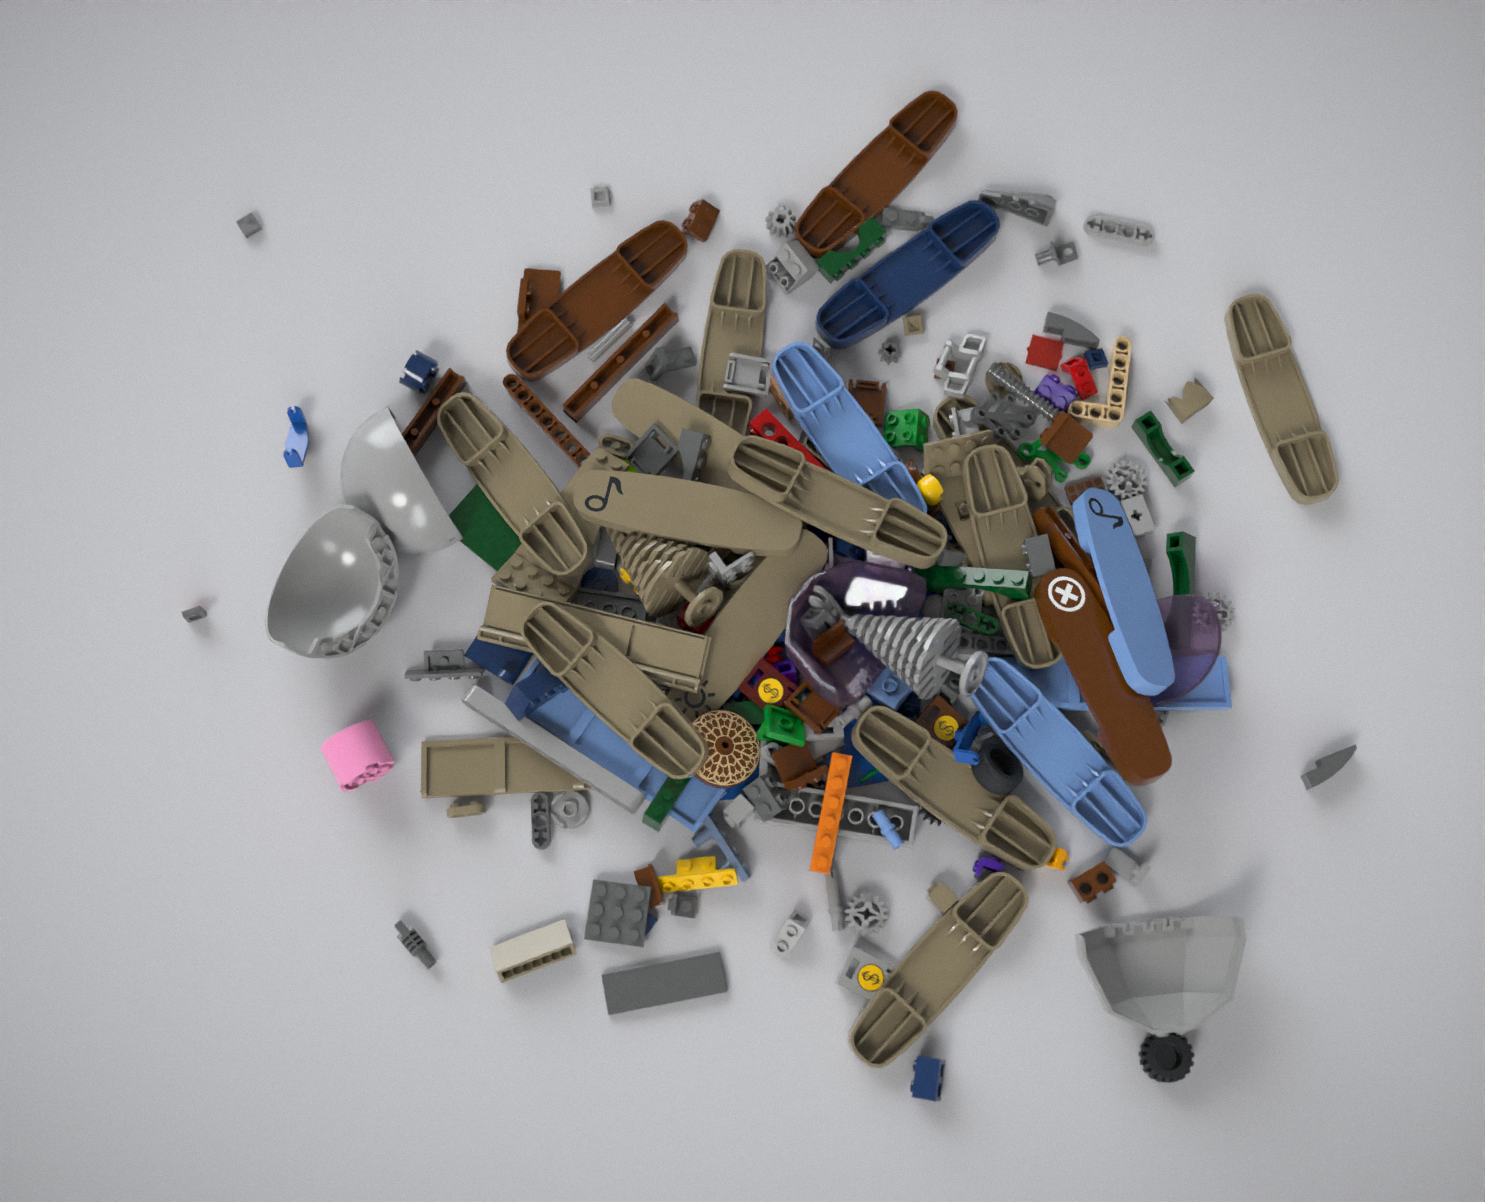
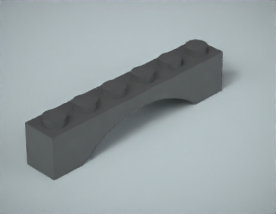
(692, 450)

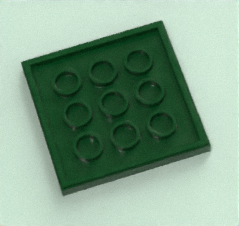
(484, 529)

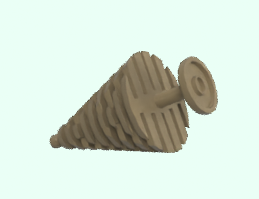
(666, 574)

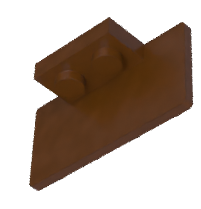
(536, 292)

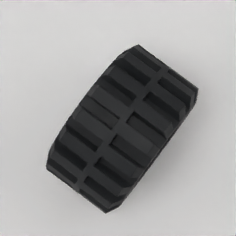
(1182, 1064)

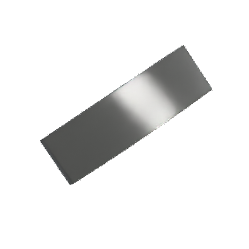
(1070, 331)
(1327, 767)

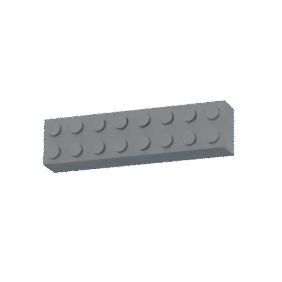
(855, 818)

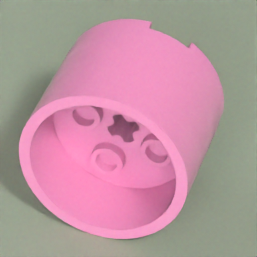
(357, 755)

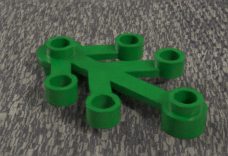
(1050, 457)

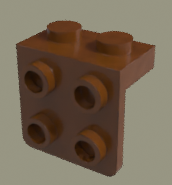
(1066, 437)
(797, 766)

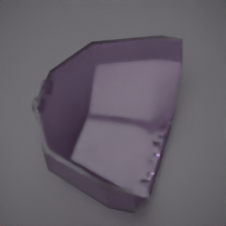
(858, 589)

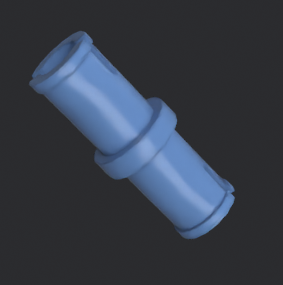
(888, 829)

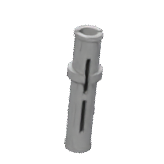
(834, 901)

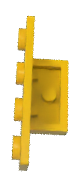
(697, 874)

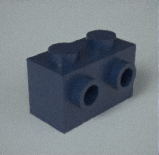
(928, 1078)

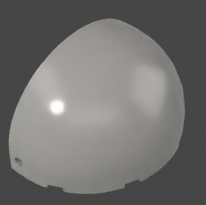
(390, 486)
(334, 586)

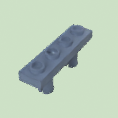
(721, 838)

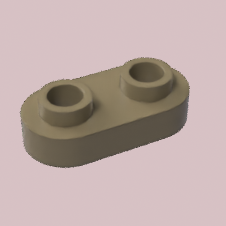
(618, 444)
(457, 810)

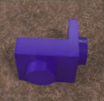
(992, 864)

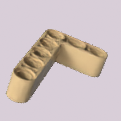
(1113, 390)

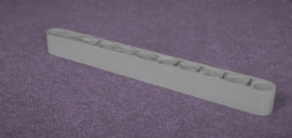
(554, 750)

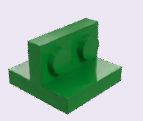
(781, 727)

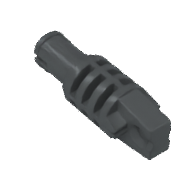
(414, 944)

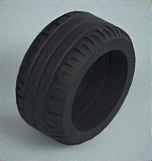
(998, 769)

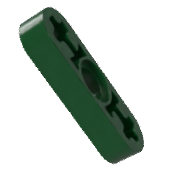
(986, 619)

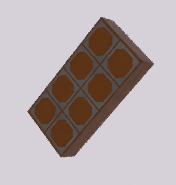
(1075, 490)

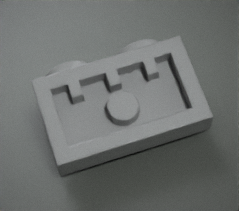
(962, 422)

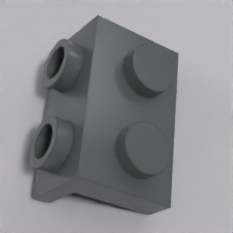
(766, 797)

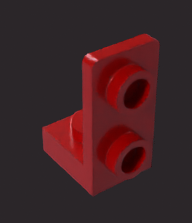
(1081, 377)

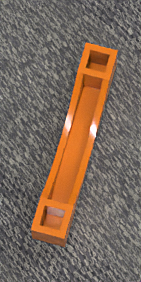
(830, 813)

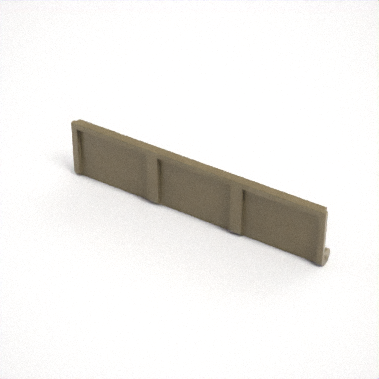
(662, 652)
(489, 768)

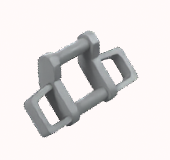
(961, 353)

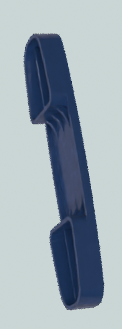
(907, 275)

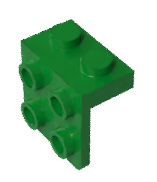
(906, 428)

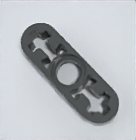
(545, 806)

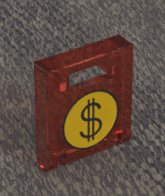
(770, 688)

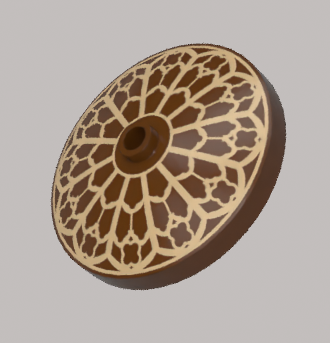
(739, 759)

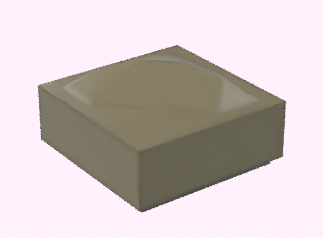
(913, 325)

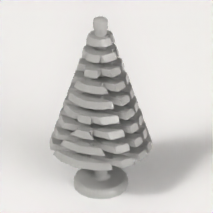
(919, 650)

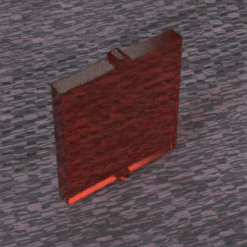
(1044, 352)

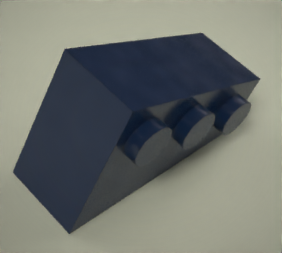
(533, 693)

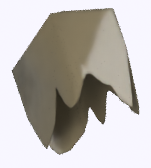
(1194, 399)

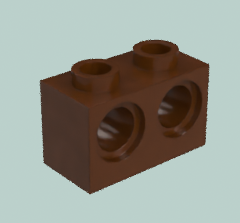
(1090, 879)

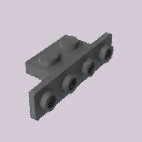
(444, 664)

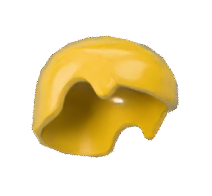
(930, 489)

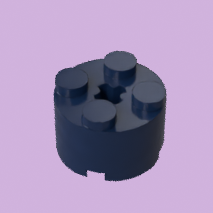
(419, 371)

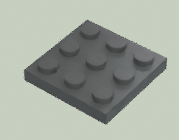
(618, 913)

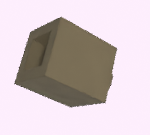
(941, 897)

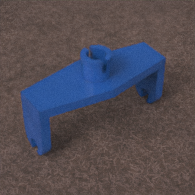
(297, 438)
(965, 740)

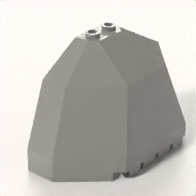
(1164, 973)

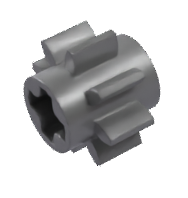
(884, 352)

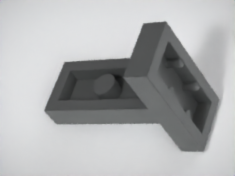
(664, 362)

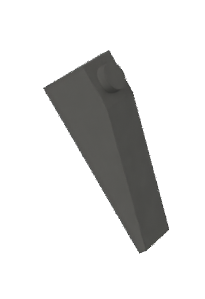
(1025, 205)

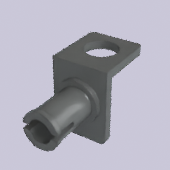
(1055, 254)

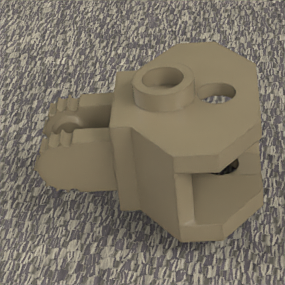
(1034, 478)

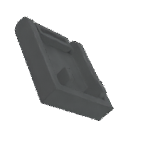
(650, 454)

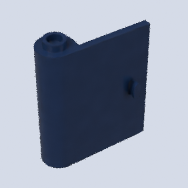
(498, 659)

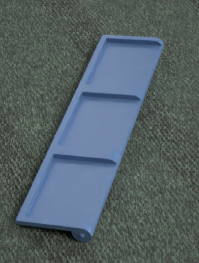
(1061, 690)
(582, 730)

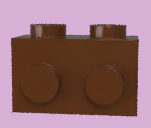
(700, 220)

